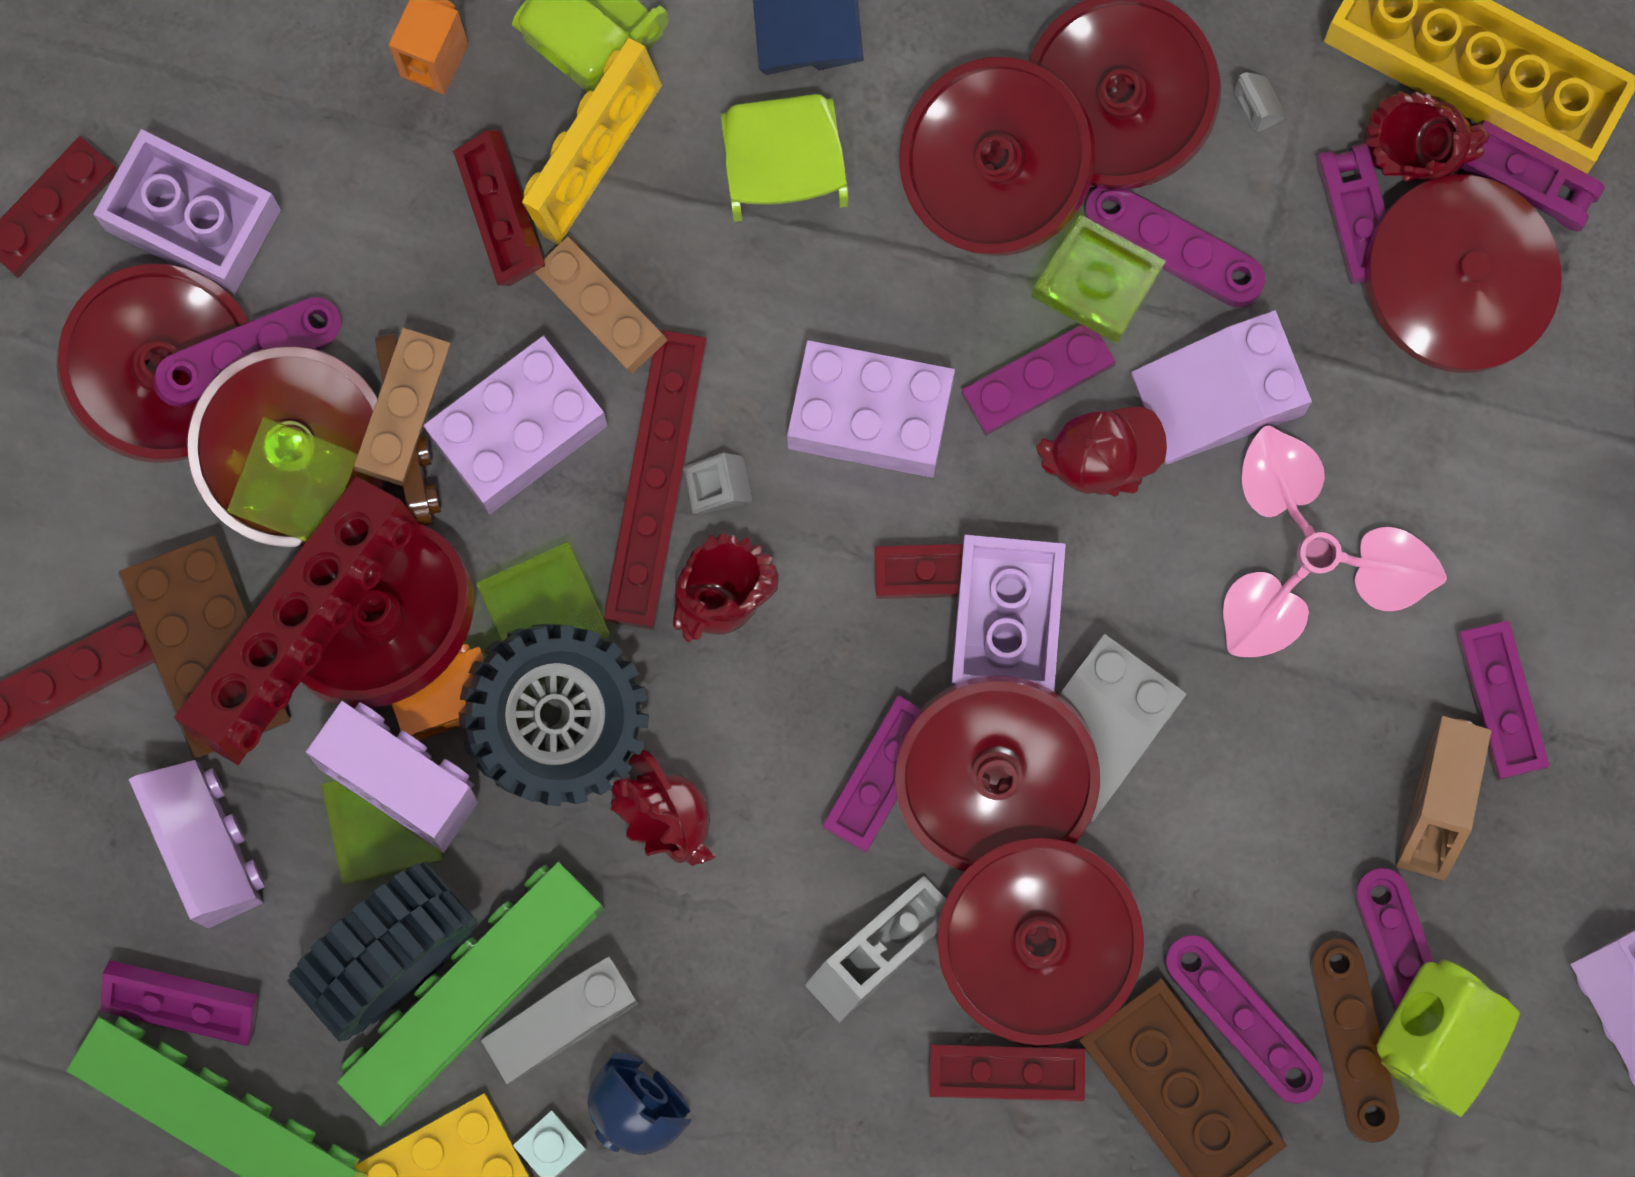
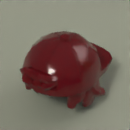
(1421, 137)
(1106, 450)
(722, 586)
(663, 811)

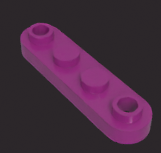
(1185, 248)
(210, 357)
(1392, 931)
(1244, 1019)

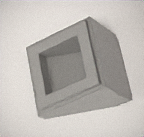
(1258, 101)
(718, 483)

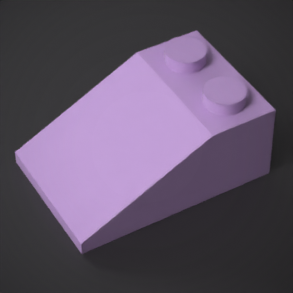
(1224, 387)
(1008, 610)

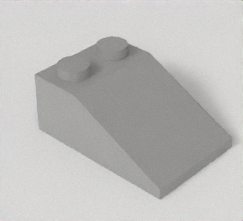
(1123, 709)

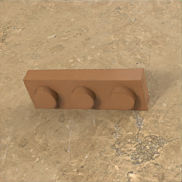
(600, 305)
(402, 406)

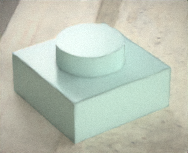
(549, 1146)

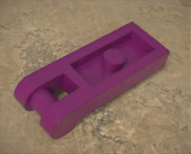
(1536, 177)
(1353, 204)

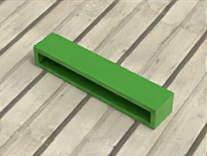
(470, 995)
(200, 1108)

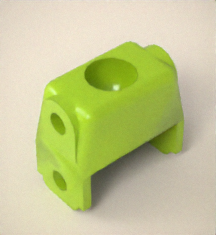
(584, 33)
(783, 152)
(1446, 1036)

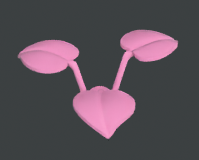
(1261, 612)

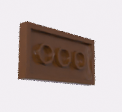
(187, 619)
(1181, 1089)

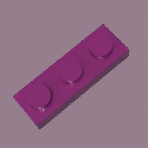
(1037, 378)
(1503, 700)
(872, 788)
(178, 1003)

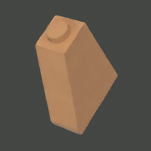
(1445, 798)

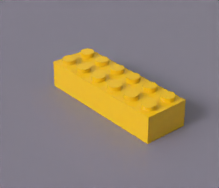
(1491, 69)

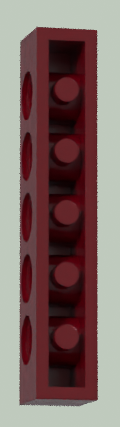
(274, 627)

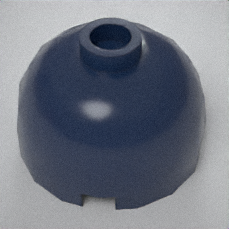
(634, 1109)

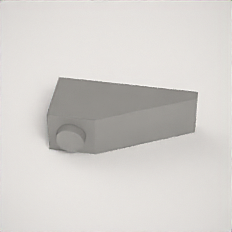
(878, 950)
(560, 1020)

